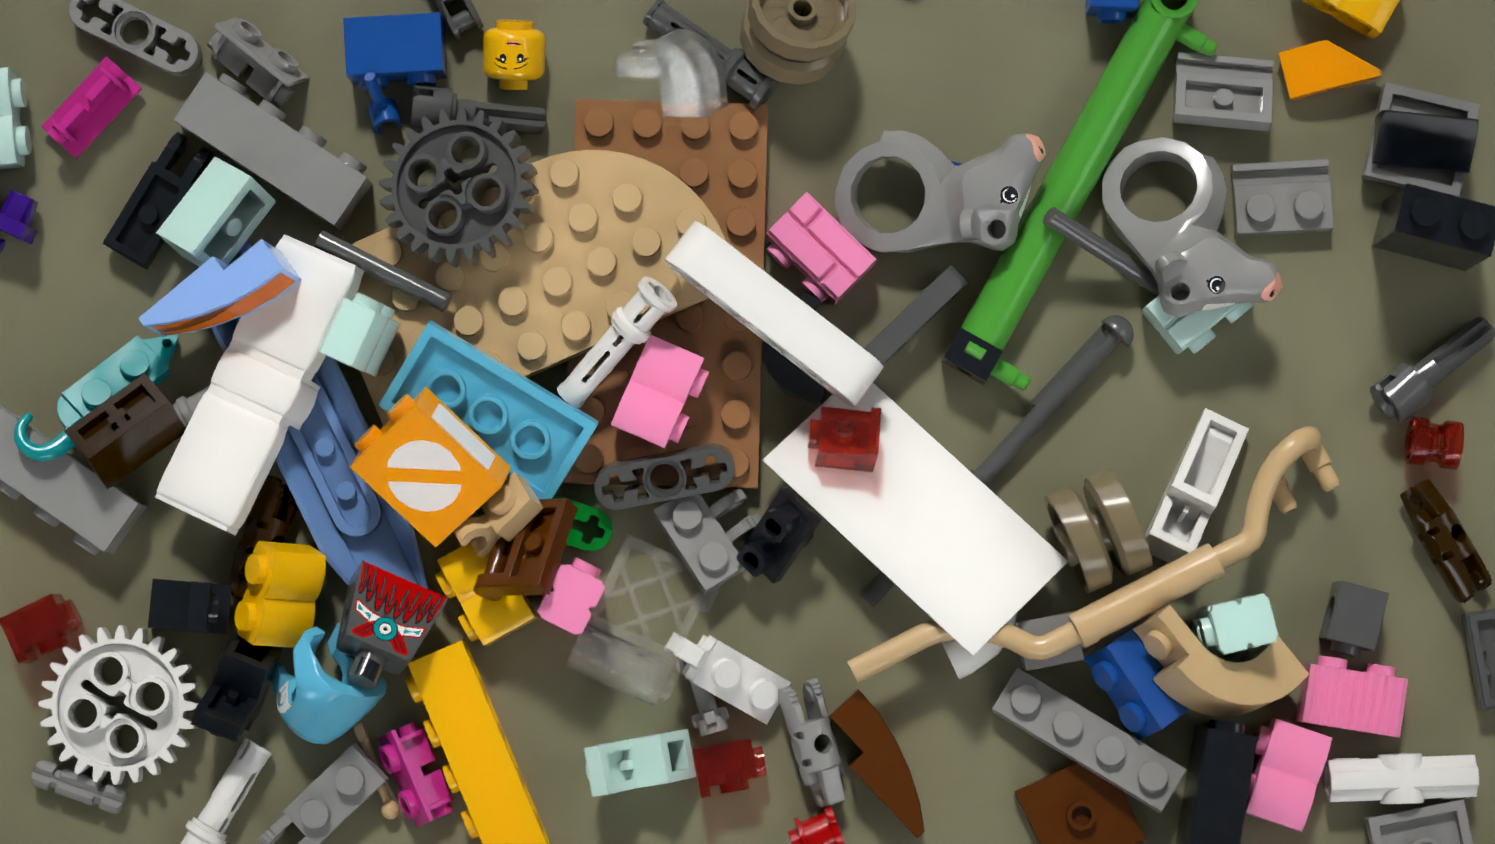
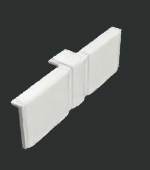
(258, 392)

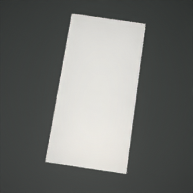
(925, 523)

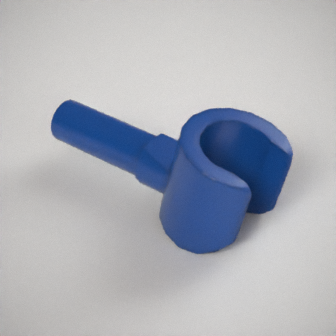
(381, 108)

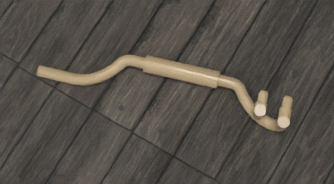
(1148, 592)

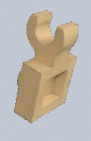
(504, 516)

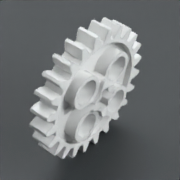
(98, 743)

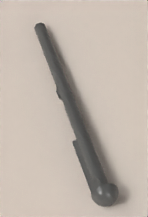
(1044, 404)

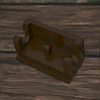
(126, 430)

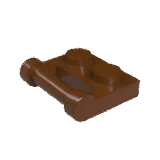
(532, 557)

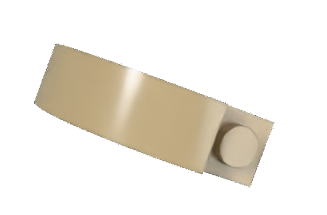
(1210, 683)

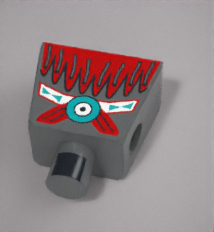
(384, 622)

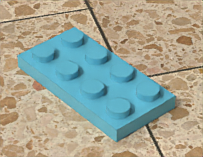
(509, 412)

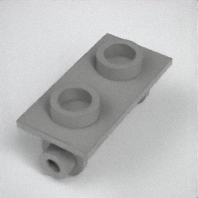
(274, 69)

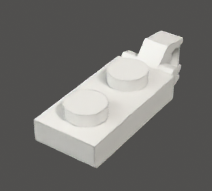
(729, 675)

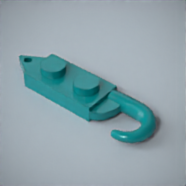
(96, 387)

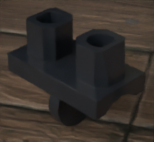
(778, 537)

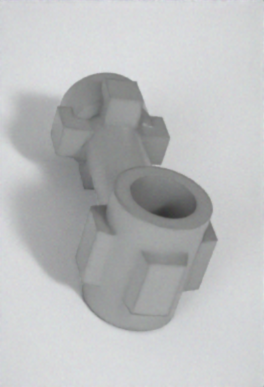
(710, 717)

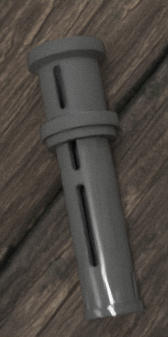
(664, 19)

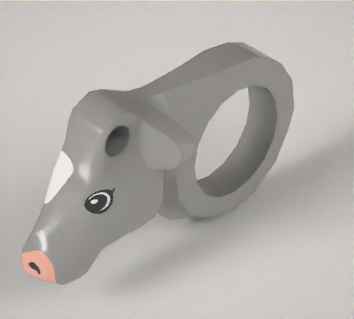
(962, 202)
(1186, 254)

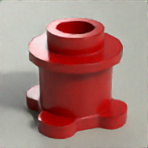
(817, 829)

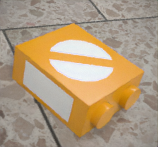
(429, 465)

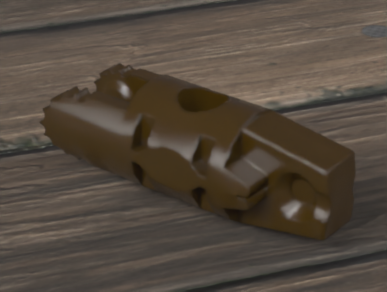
(268, 521)
(1445, 541)

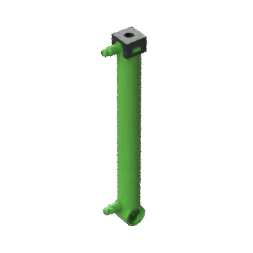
(1067, 187)

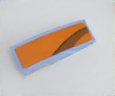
(222, 291)

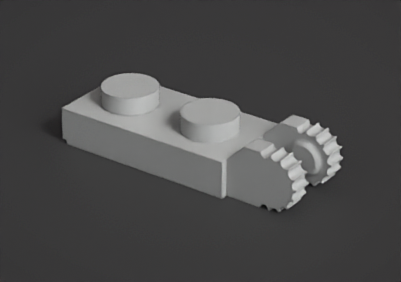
(330, 798)

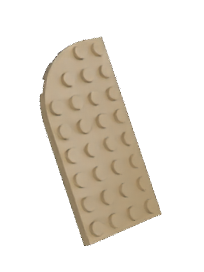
(553, 293)

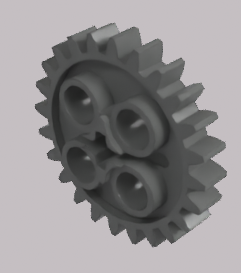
(441, 149)

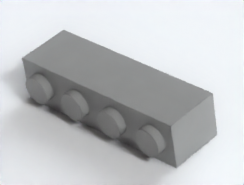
(273, 150)
(66, 491)

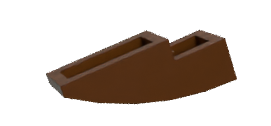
(881, 760)

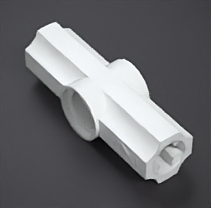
(1401, 778)

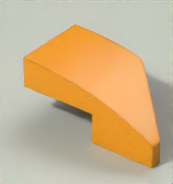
(1323, 68)

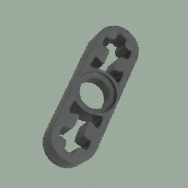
(916, 315)
(626, 473)

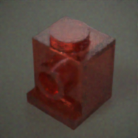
(840, 452)
(40, 626)
(728, 766)

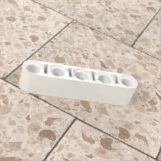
(774, 313)

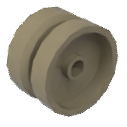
(796, 38)
(1103, 529)

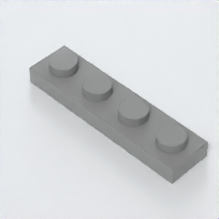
(1089, 740)

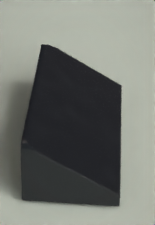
(1424, 141)

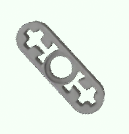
(161, 59)

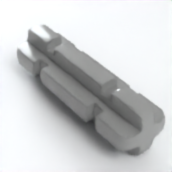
(78, 787)

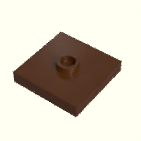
(1078, 809)

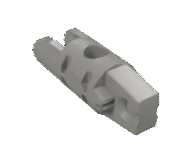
(820, 764)

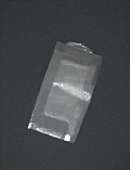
(687, 70)

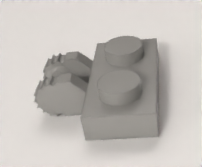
(701, 539)

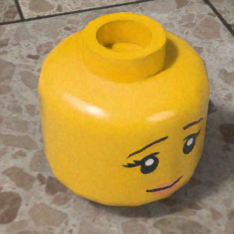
(514, 53)

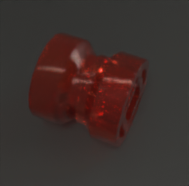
(1434, 442)

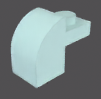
(639, 762)

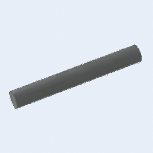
(1100, 249)
(384, 271)

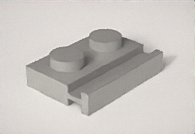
(1223, 91)
(1281, 197)

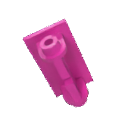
(91, 107)
(404, 760)

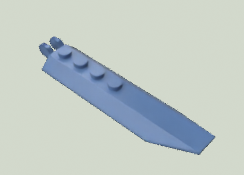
(338, 506)

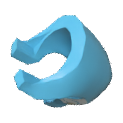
(316, 703)

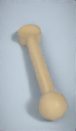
(389, 808)

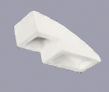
(1195, 486)

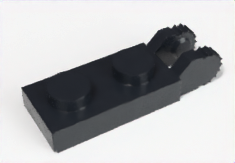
(153, 202)

